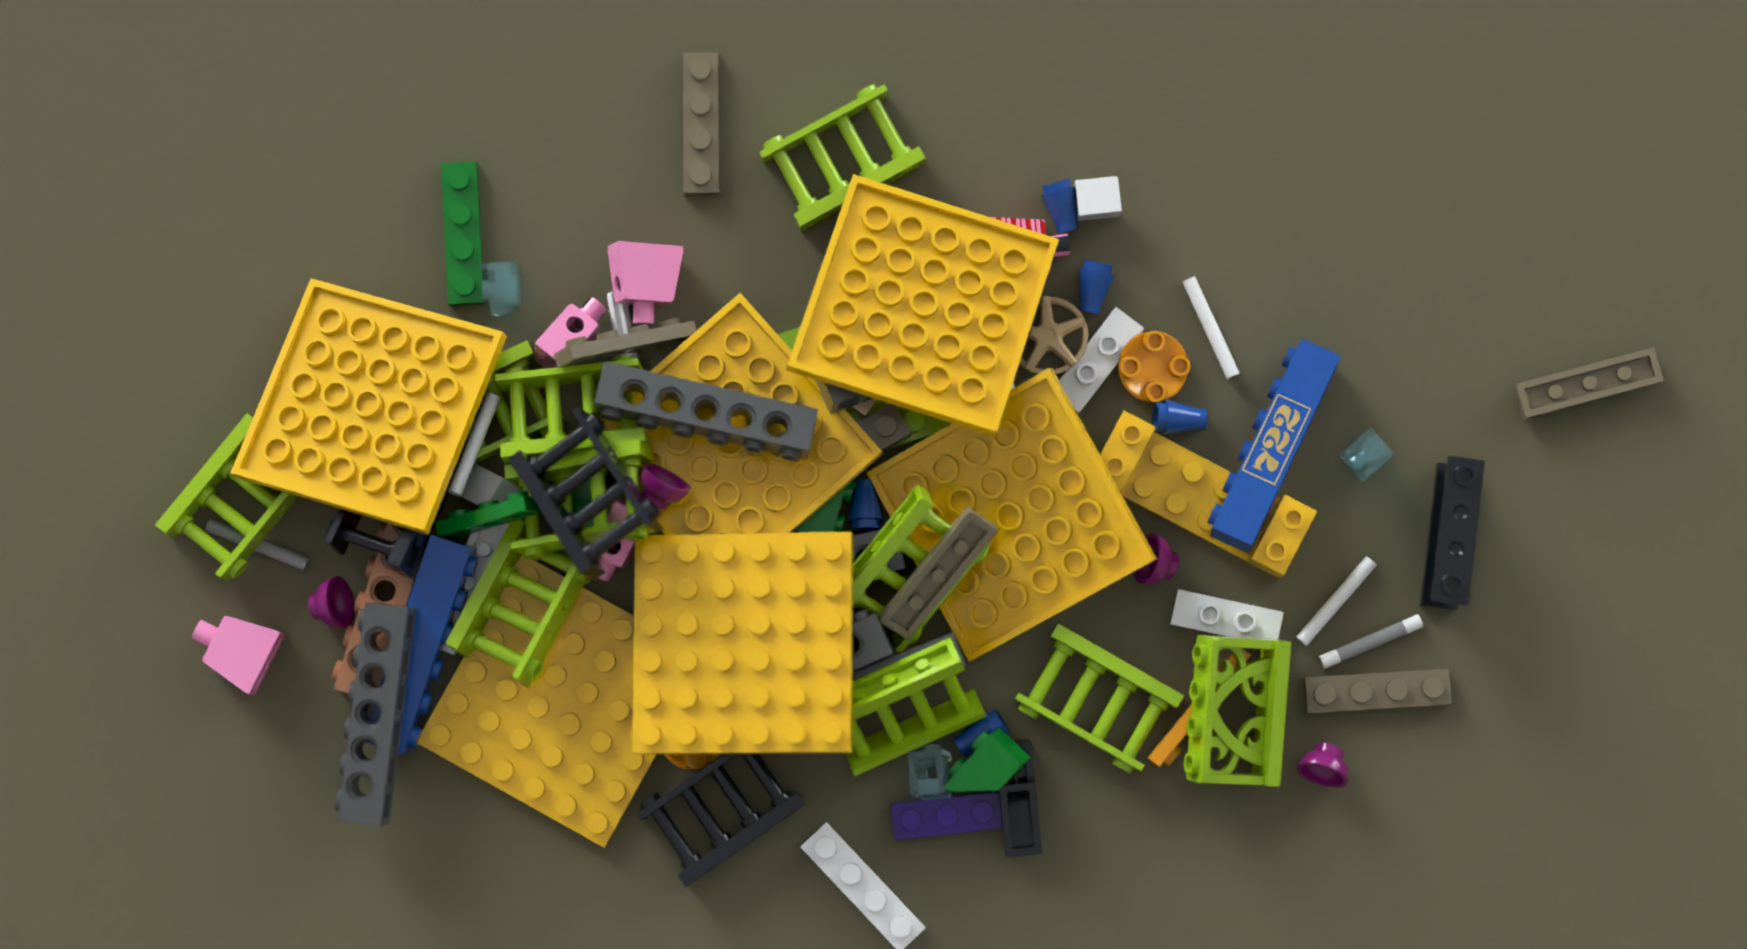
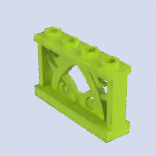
(1269, 723)

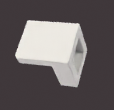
(1097, 198)

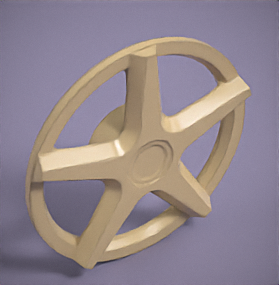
(1050, 335)

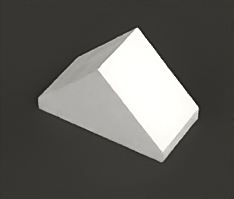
(487, 486)

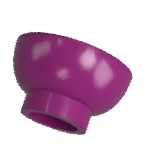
(662, 485)
(1163, 567)
(332, 603)
(1324, 766)

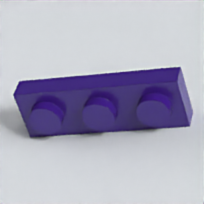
(946, 815)

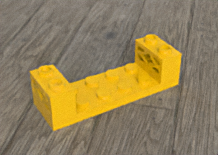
(1187, 487)

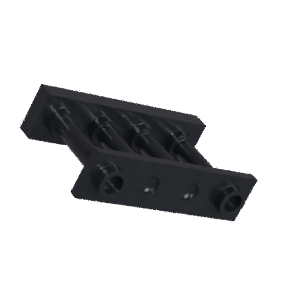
(551, 497)
(1452, 533)
(402, 553)
(723, 843)

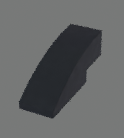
(1020, 810)

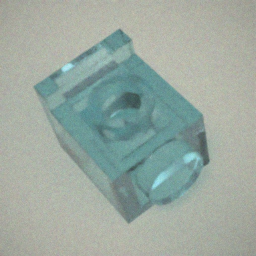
(501, 287)
(1366, 454)
(920, 765)

